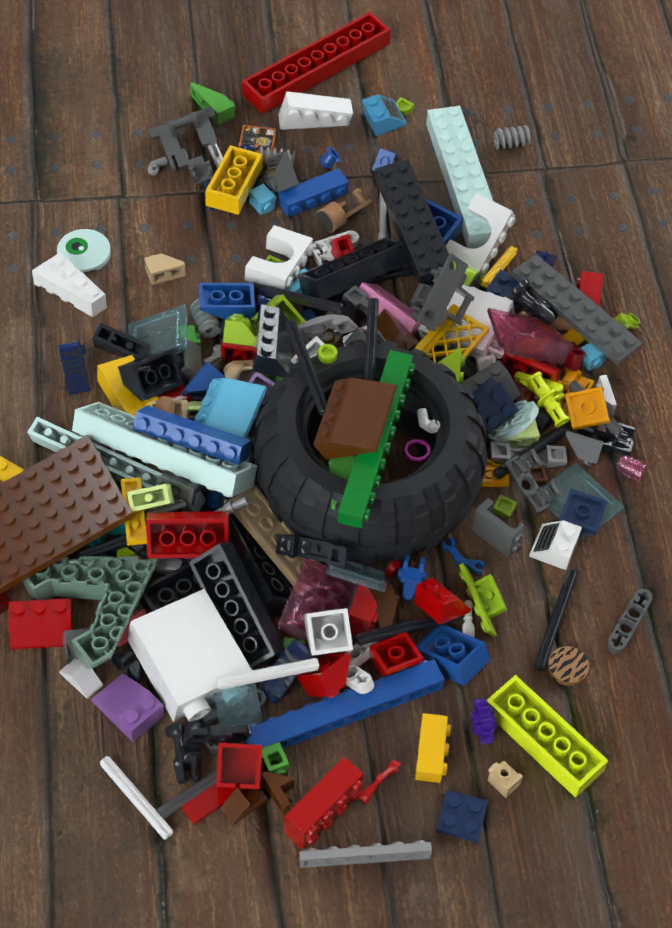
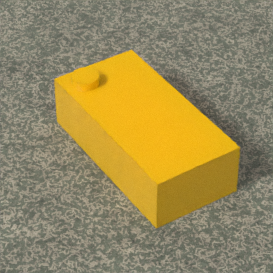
(234, 179)
(112, 385)

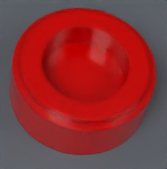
(393, 568)

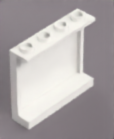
(477, 311)

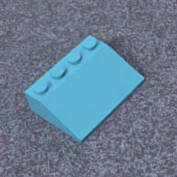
(231, 405)

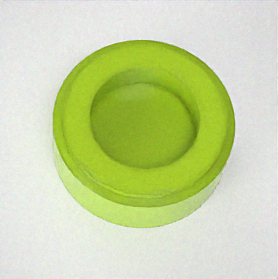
(327, 353)

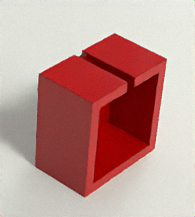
(239, 765)

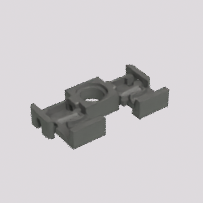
(536, 498)

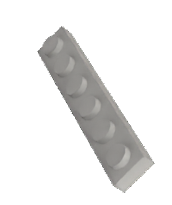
(357, 855)

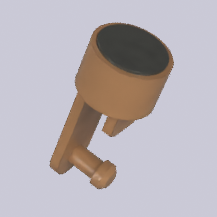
(333, 216)

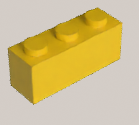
(432, 748)

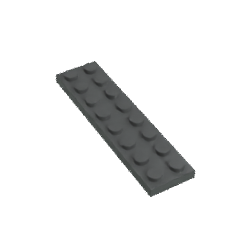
(578, 310)

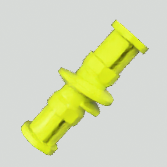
(548, 400)

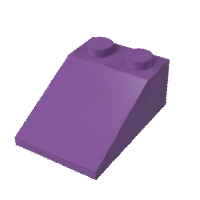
(129, 706)

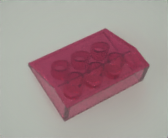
(528, 337)
(314, 593)

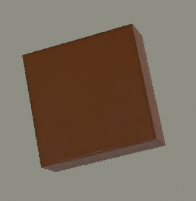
(539, 475)

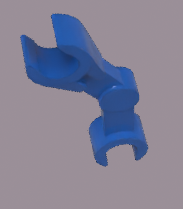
(459, 559)

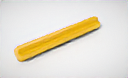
(502, 262)

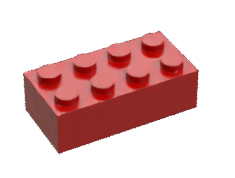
(324, 803)

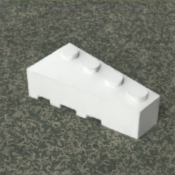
(313, 111)
(68, 282)

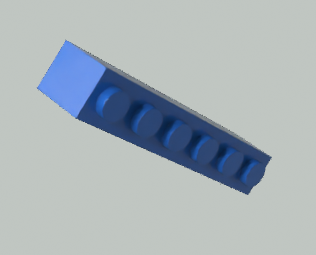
(192, 434)

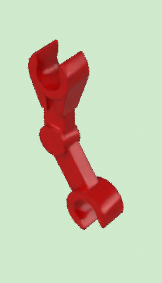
(368, 793)

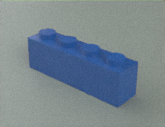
(313, 192)

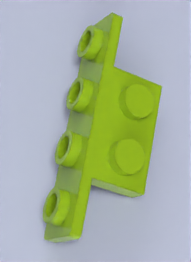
(486, 598)

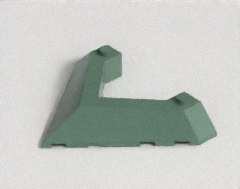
(104, 578)

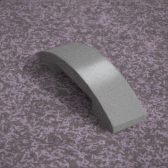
(320, 324)
(550, 457)

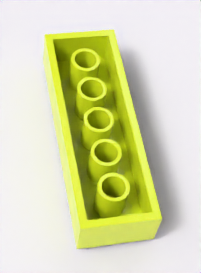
(546, 736)

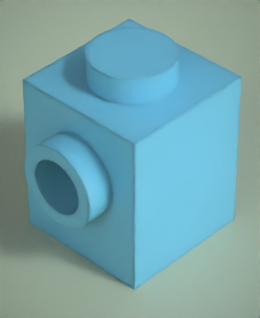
(262, 199)
(593, 357)

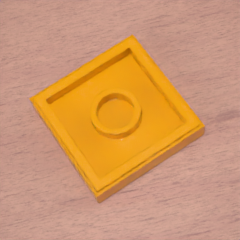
(587, 408)

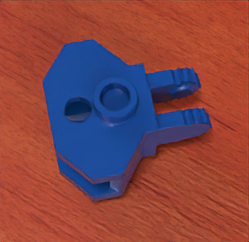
(410, 577)

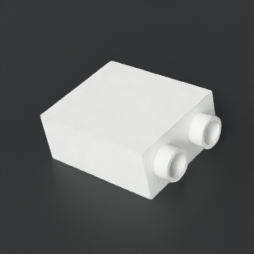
(185, 653)

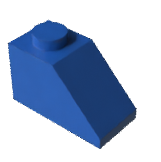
(200, 383)

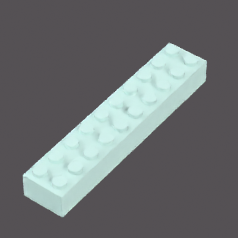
(460, 169)
(116, 430)

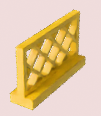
(435, 338)

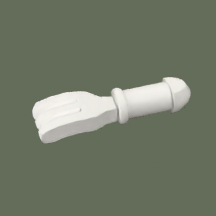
(468, 626)

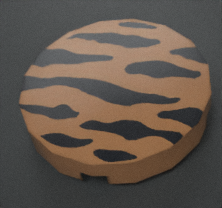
(568, 666)

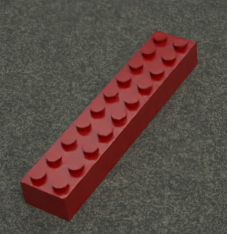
(316, 62)

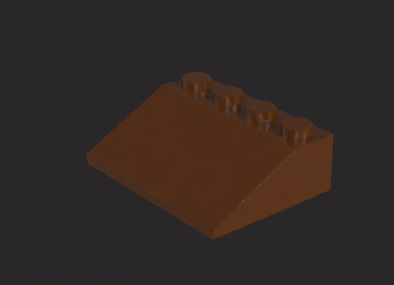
(354, 417)

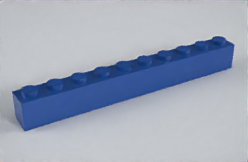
(348, 707)

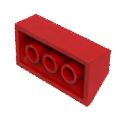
(185, 533)

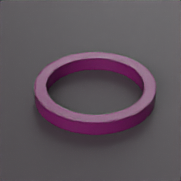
(417, 458)

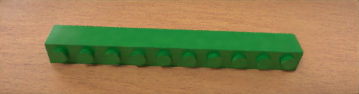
(366, 467)

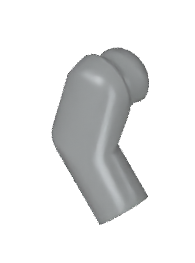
(155, 165)
(217, 353)
(429, 425)

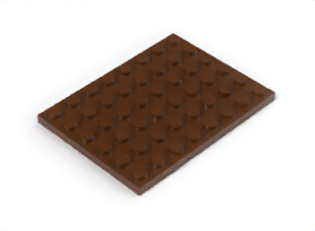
(56, 510)

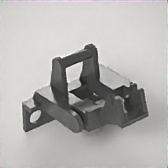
(199, 169)
(432, 302)

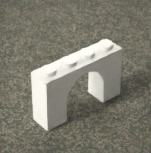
(500, 220)
(280, 275)

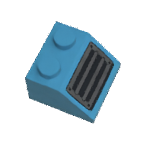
(382, 114)

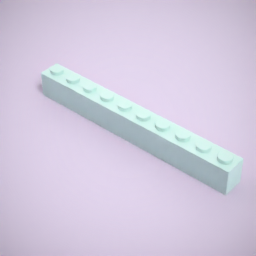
(119, 466)

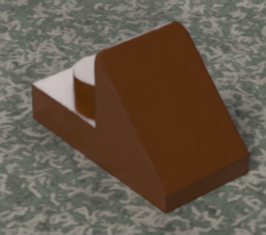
(277, 788)
(242, 804)

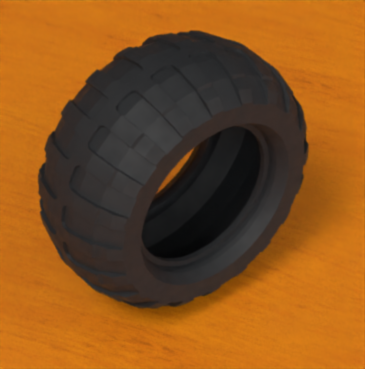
(406, 513)

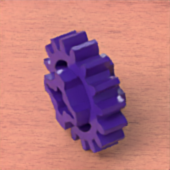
(483, 721)

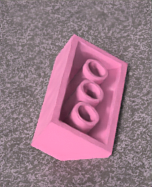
(393, 306)

